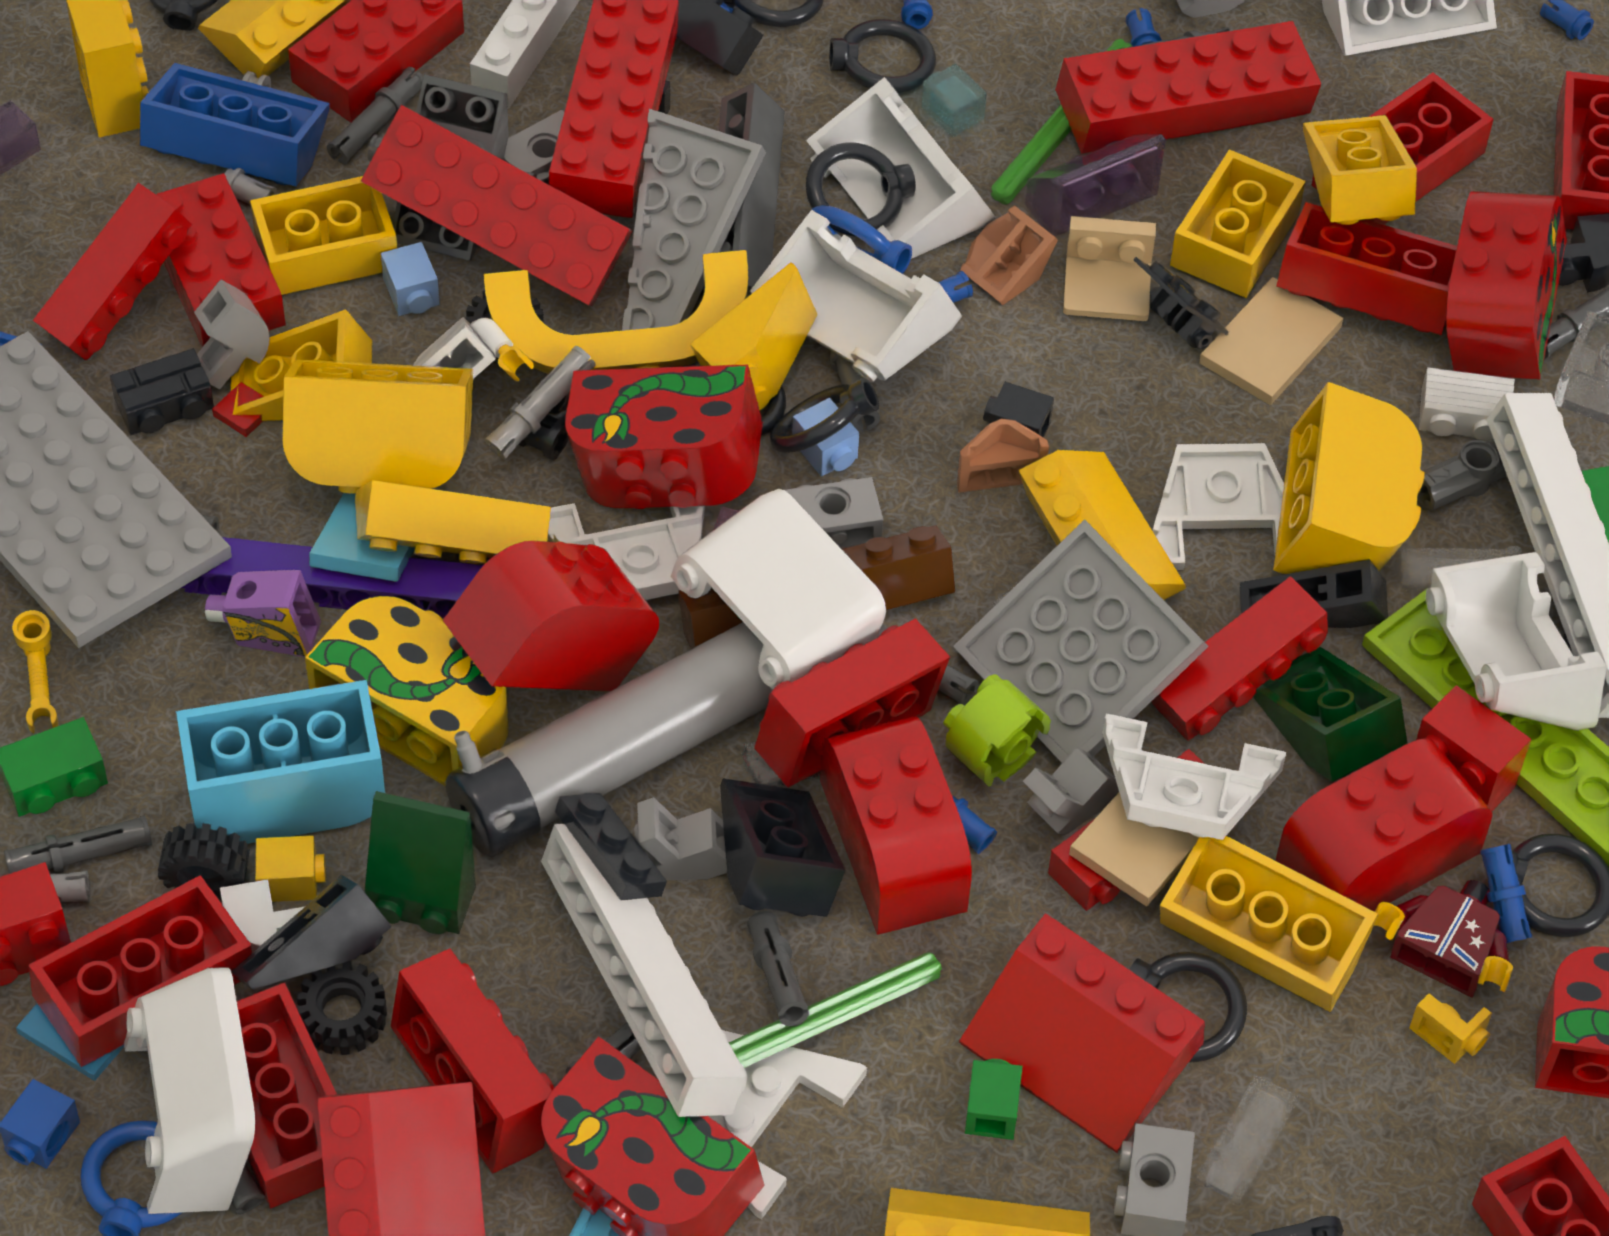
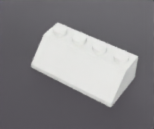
(1391, 23)

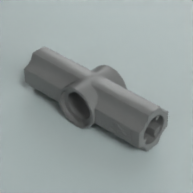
(1462, 475)

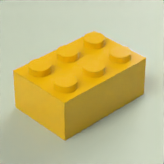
(109, 63)
(1237, 223)
(323, 234)

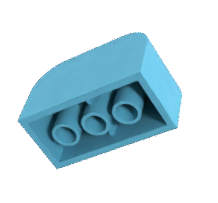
(283, 762)

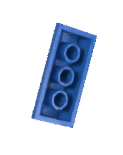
(232, 124)

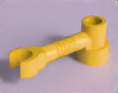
(33, 635)

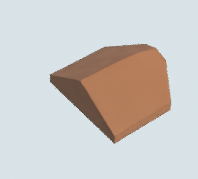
(1009, 255)
(997, 455)

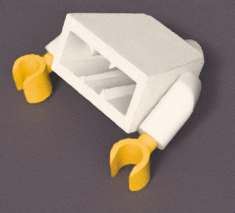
(474, 348)

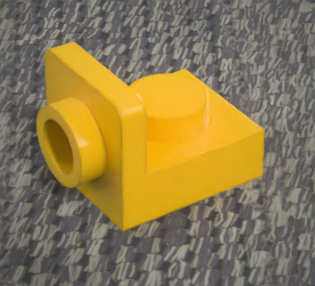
(1446, 1031)

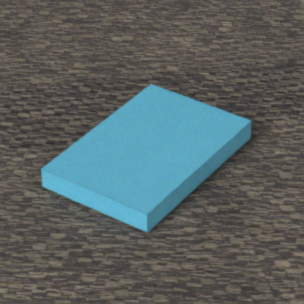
(342, 552)

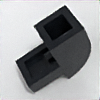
(1588, 253)

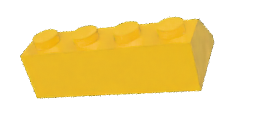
(260, 32)
(1085, 486)
(445, 521)
(1268, 919)
(949, 1215)

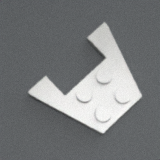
(1218, 490)
(642, 550)
(1185, 792)
(768, 1088)

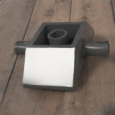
(474, 115)

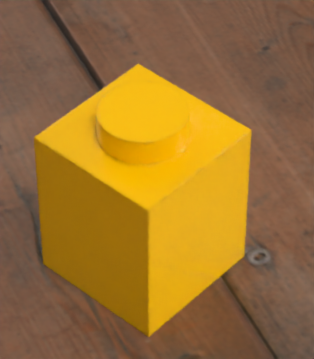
(290, 867)

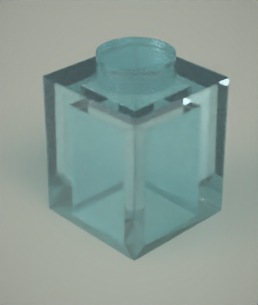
(953, 100)

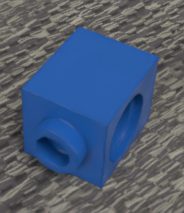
(38, 1124)

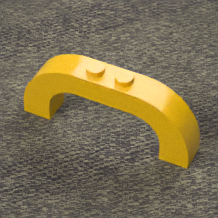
(659, 347)

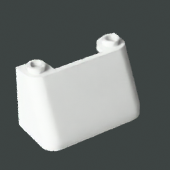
(944, 199)
(861, 303)
(784, 585)
(1512, 644)

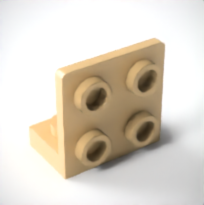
(1102, 270)

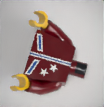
(1449, 937)

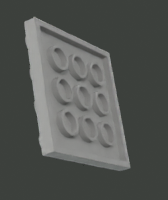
(1082, 641)

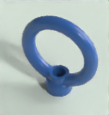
(894, 253)
(121, 1215)

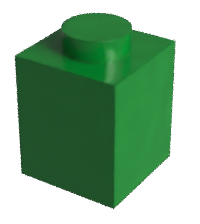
(993, 1099)

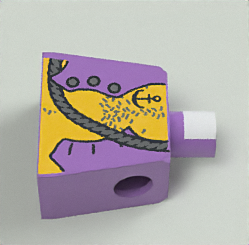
(268, 611)

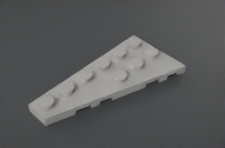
(684, 210)

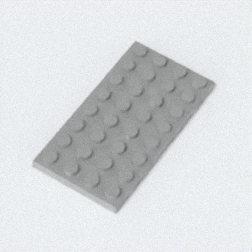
(83, 507)

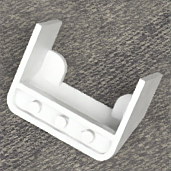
(197, 1089)

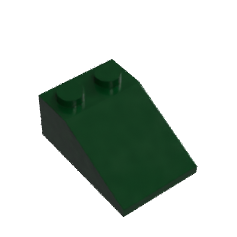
(1333, 714)
(420, 863)

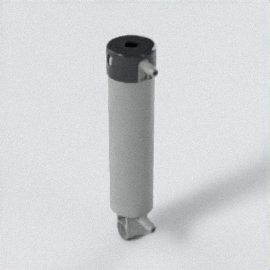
(608, 740)

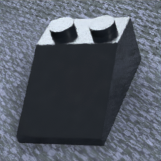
(778, 849)

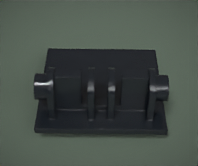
(1180, 308)

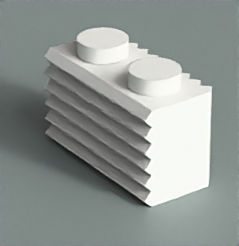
(1460, 402)

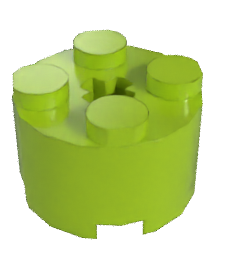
(995, 730)

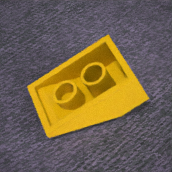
(1361, 169)
(762, 332)
(325, 339)

